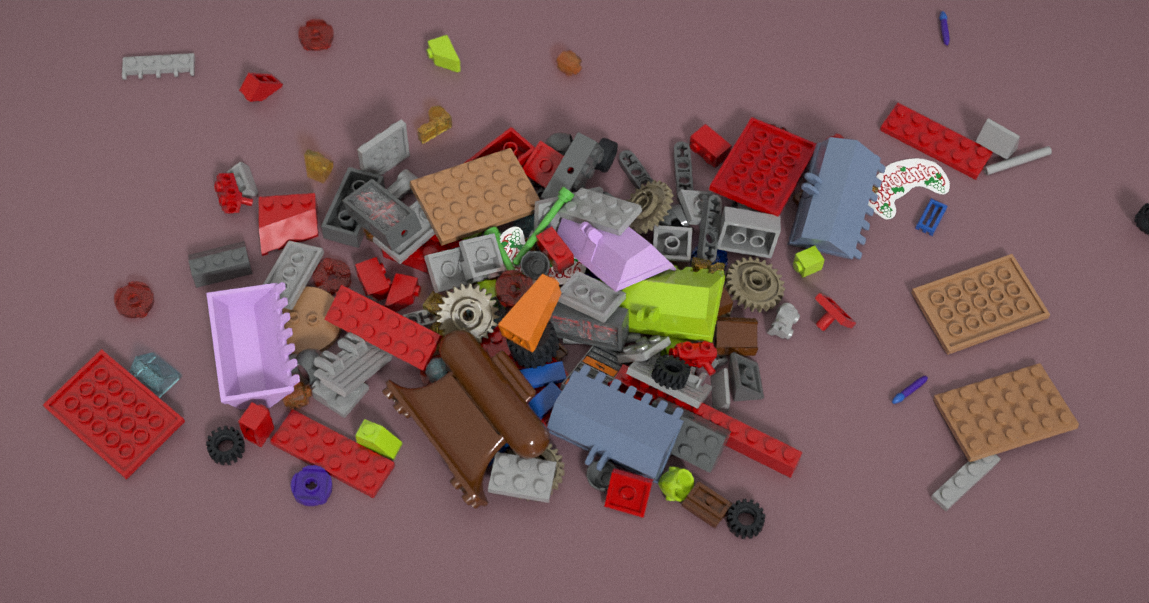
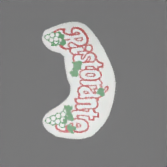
(903, 176)
(514, 240)

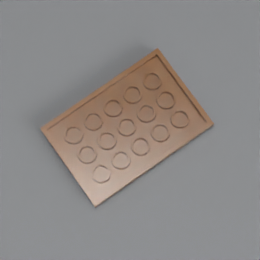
(475, 196)
(980, 304)
(1005, 412)

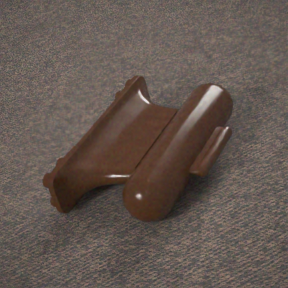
(473, 412)

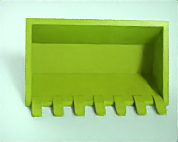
(675, 304)

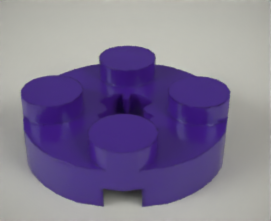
(318, 495)

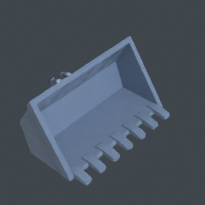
(837, 198)
(615, 424)

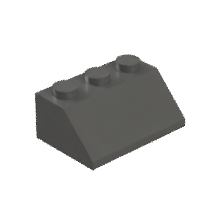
(219, 264)

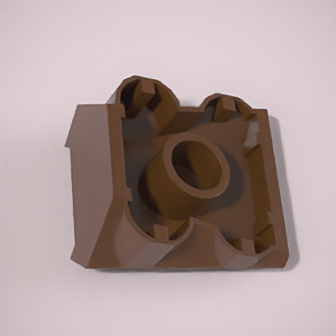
(736, 336)

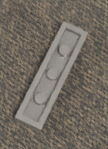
(963, 481)

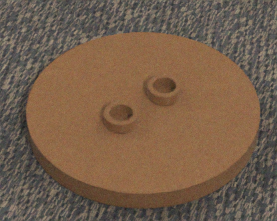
(308, 321)

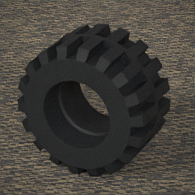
(543, 353)

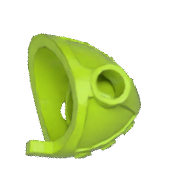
(676, 483)

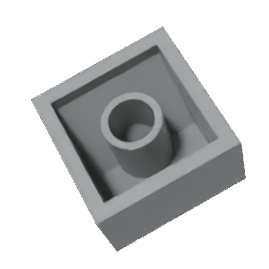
(673, 242)

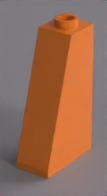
(530, 315)

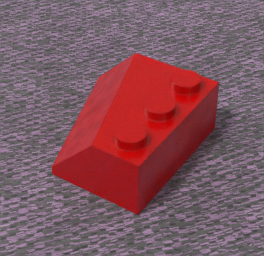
(287, 219)

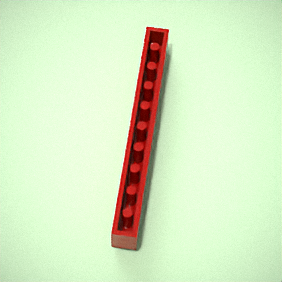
(742, 437)

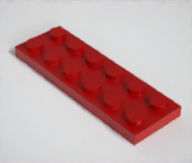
(936, 141)
(383, 328)
(333, 452)

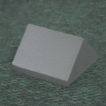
(998, 139)

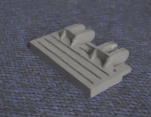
(350, 366)
(692, 393)

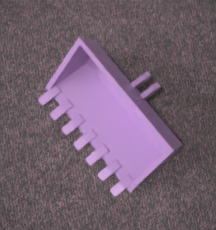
(613, 258)
(252, 345)

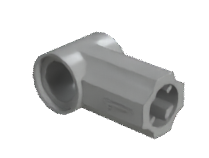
(401, 186)

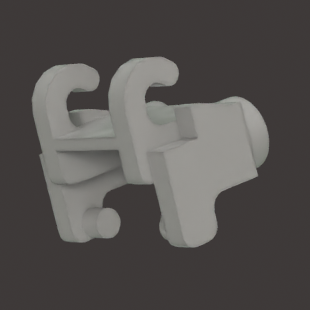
(785, 318)

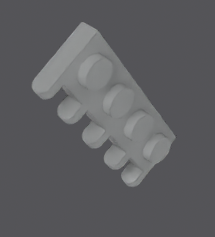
(158, 64)

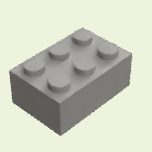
(748, 232)

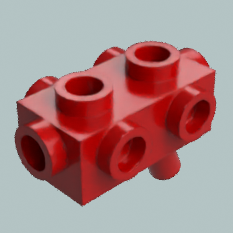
(229, 194)
(696, 354)

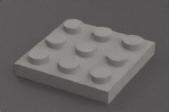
(385, 149)

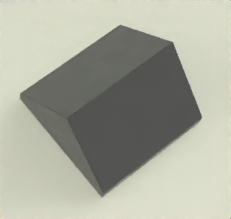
(744, 378)

